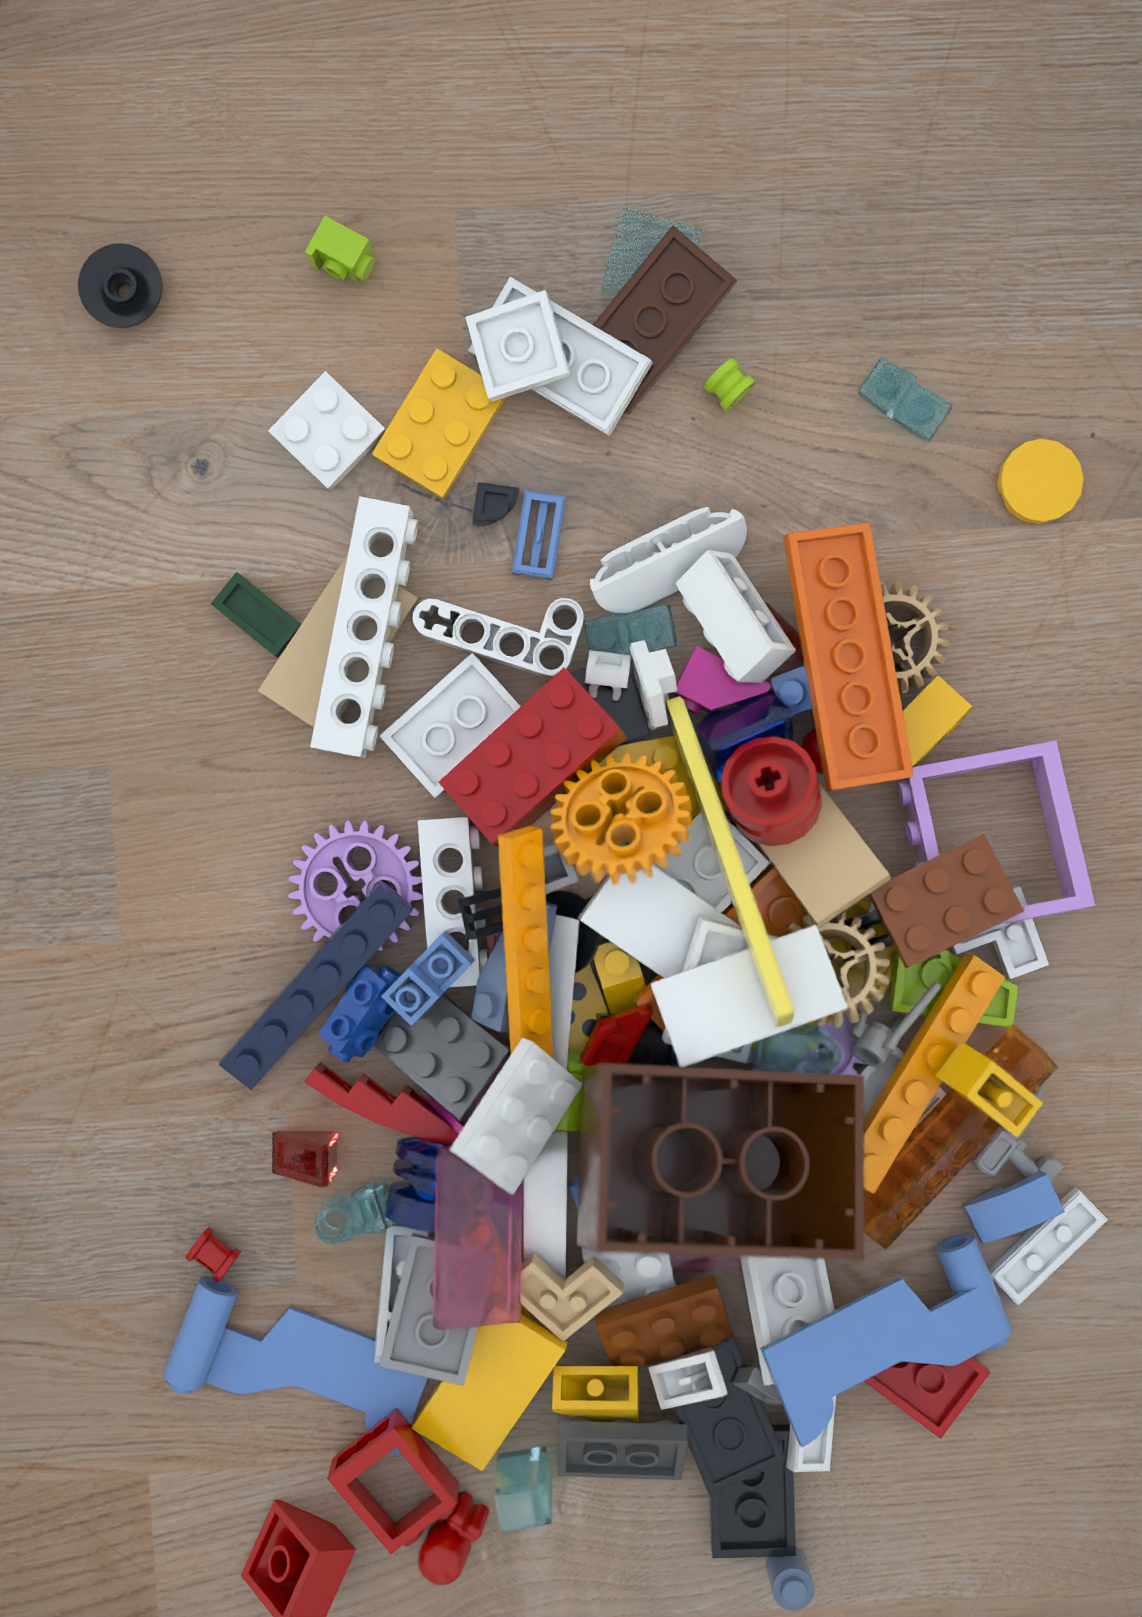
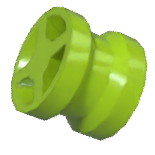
(729, 384)

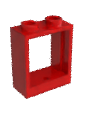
(367, 1450)

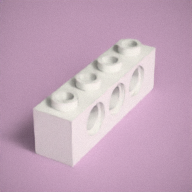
(434, 838)

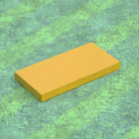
(501, 1380)

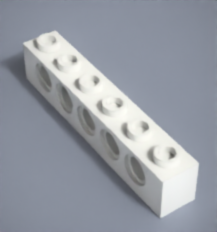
(372, 521)

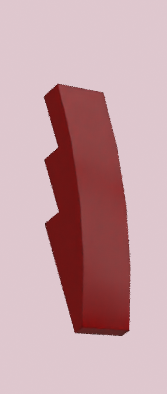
(405, 1113)

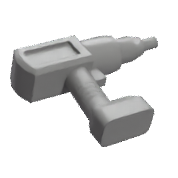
(1006, 1146)

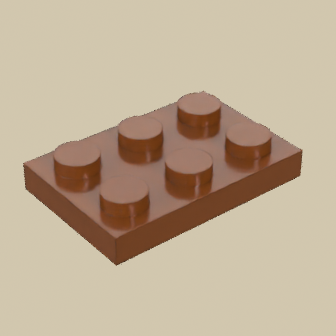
(945, 901)
(664, 1324)

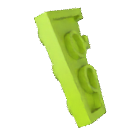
(912, 982)

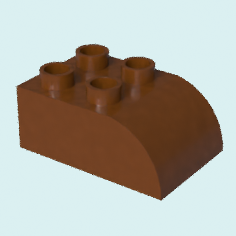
(721, 1162)

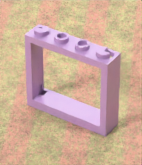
(1056, 811)

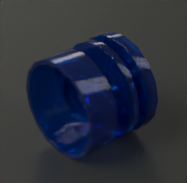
(414, 1199)

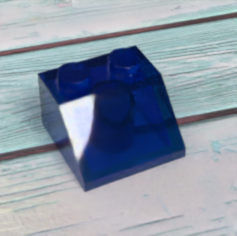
(753, 718)

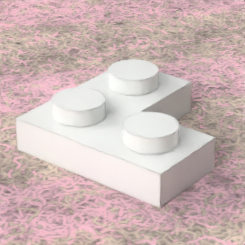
(1015, 944)

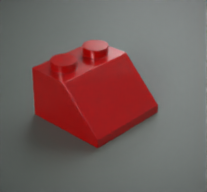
(297, 1562)

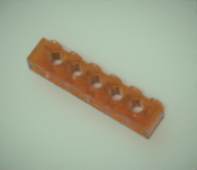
(947, 1143)

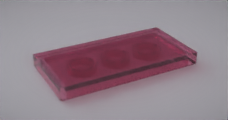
(475, 1248)

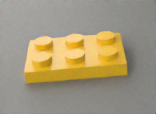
(438, 425)

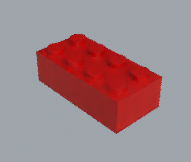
(530, 756)

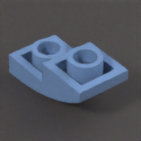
(428, 978)
(1013, 1209)

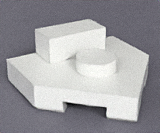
(654, 681)

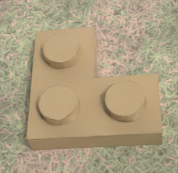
(569, 1302)

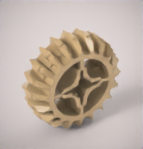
(922, 621)
(864, 953)

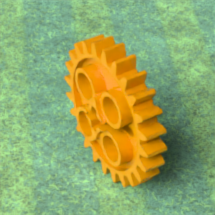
(621, 818)

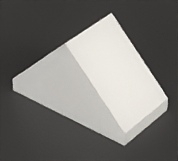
(688, 1379)

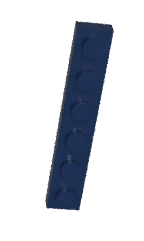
(316, 985)

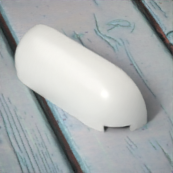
(654, 562)

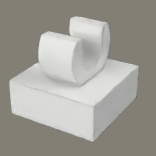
(607, 670)

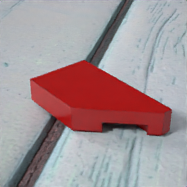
(616, 1037)

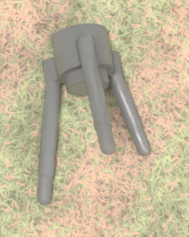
(877, 1040)

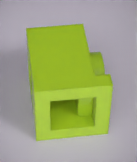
(340, 251)

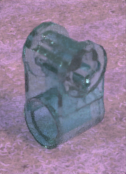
(791, 1051)
(362, 1210)

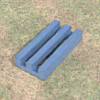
(534, 570)

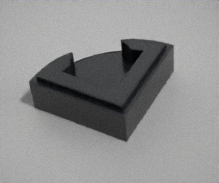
(493, 503)

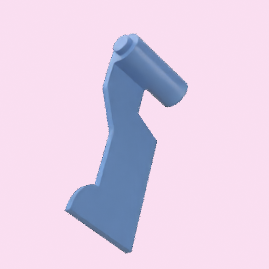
(885, 1330)
(295, 1352)

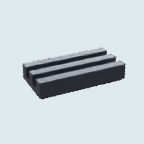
(469, 917)

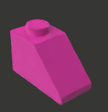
(708, 685)

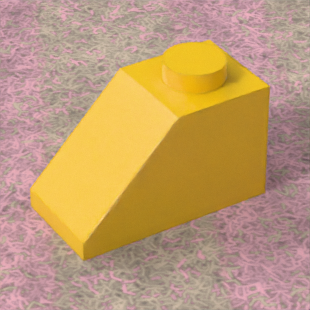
(619, 976)
(989, 1088)
(597, 1392)

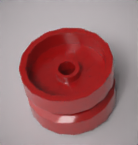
(772, 791)

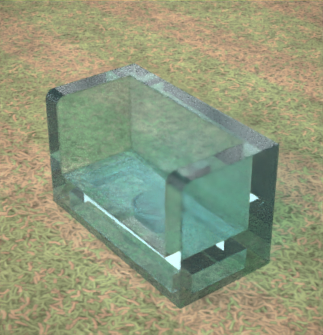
(523, 1489)

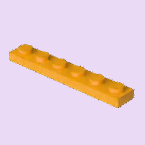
(526, 937)
(914, 1077)

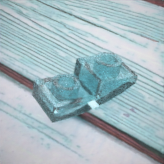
(903, 400)
(619, 630)

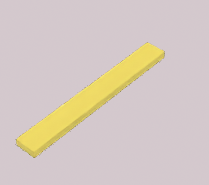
(730, 863)

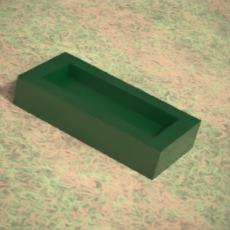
(256, 614)

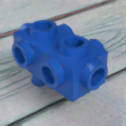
(360, 1013)

